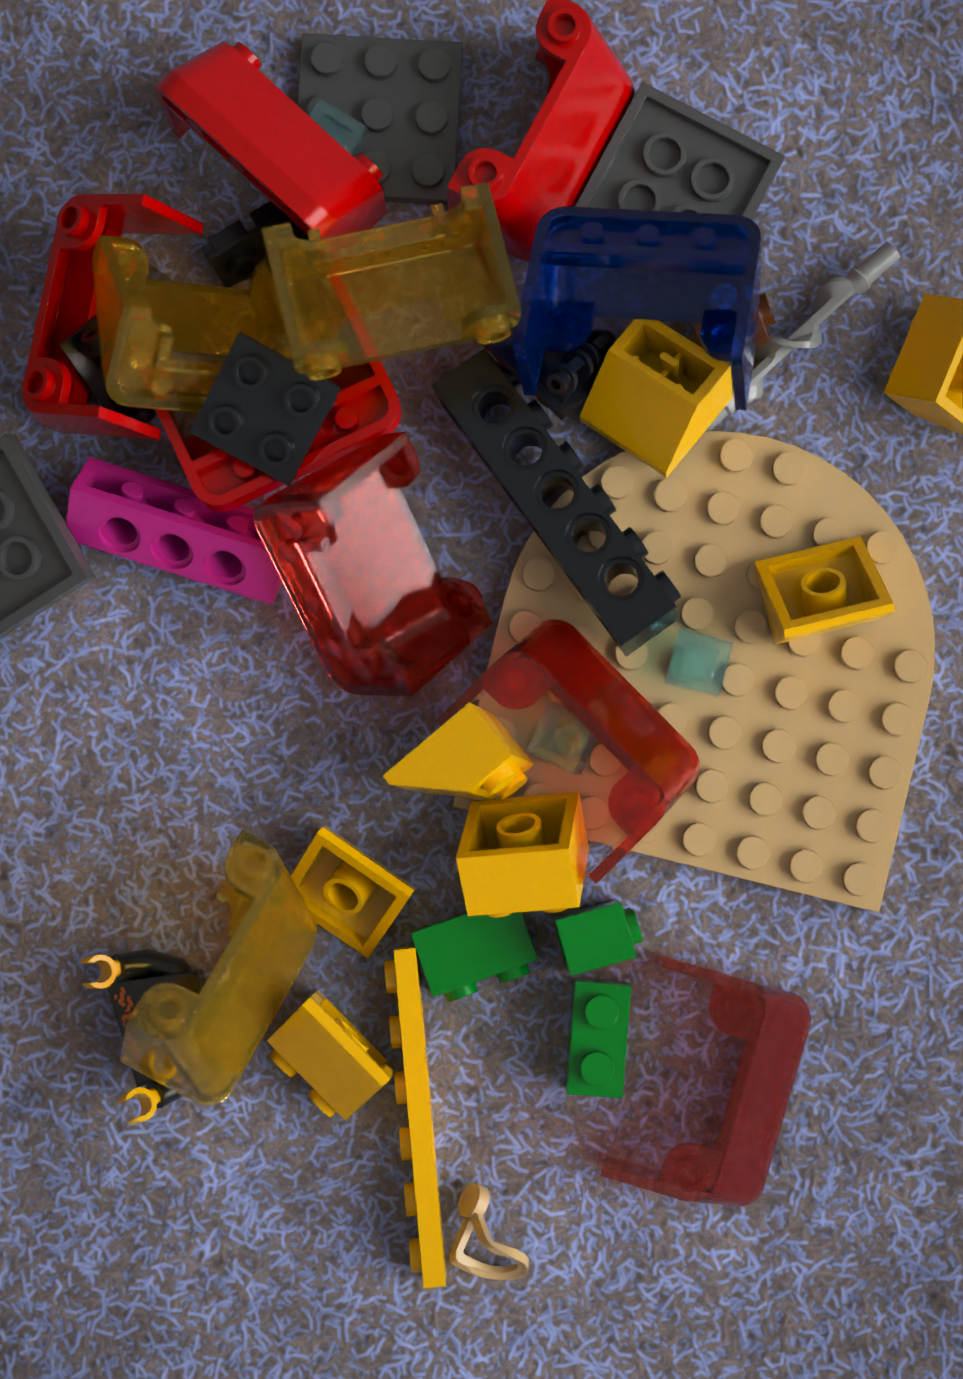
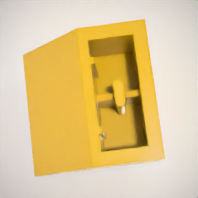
(656, 394)

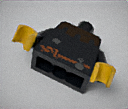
(133, 976)

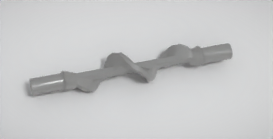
(809, 334)

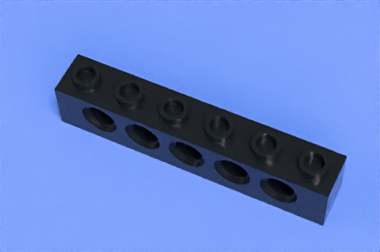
(628, 619)

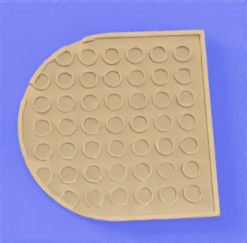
(809, 734)

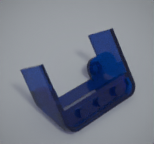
(641, 268)

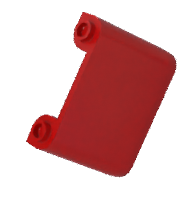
(568, 135)

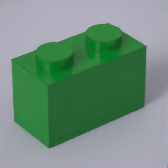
(597, 936)
(470, 949)
(597, 1037)

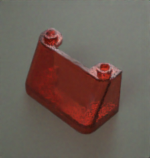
(366, 573)

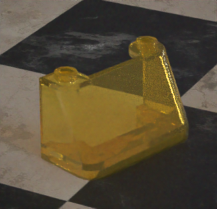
(393, 287)
(168, 337)
(208, 1038)

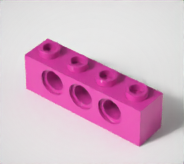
(169, 530)

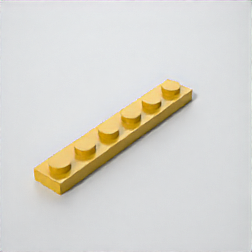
(417, 1139)

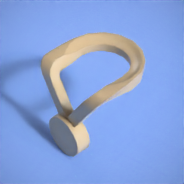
(472, 1206)

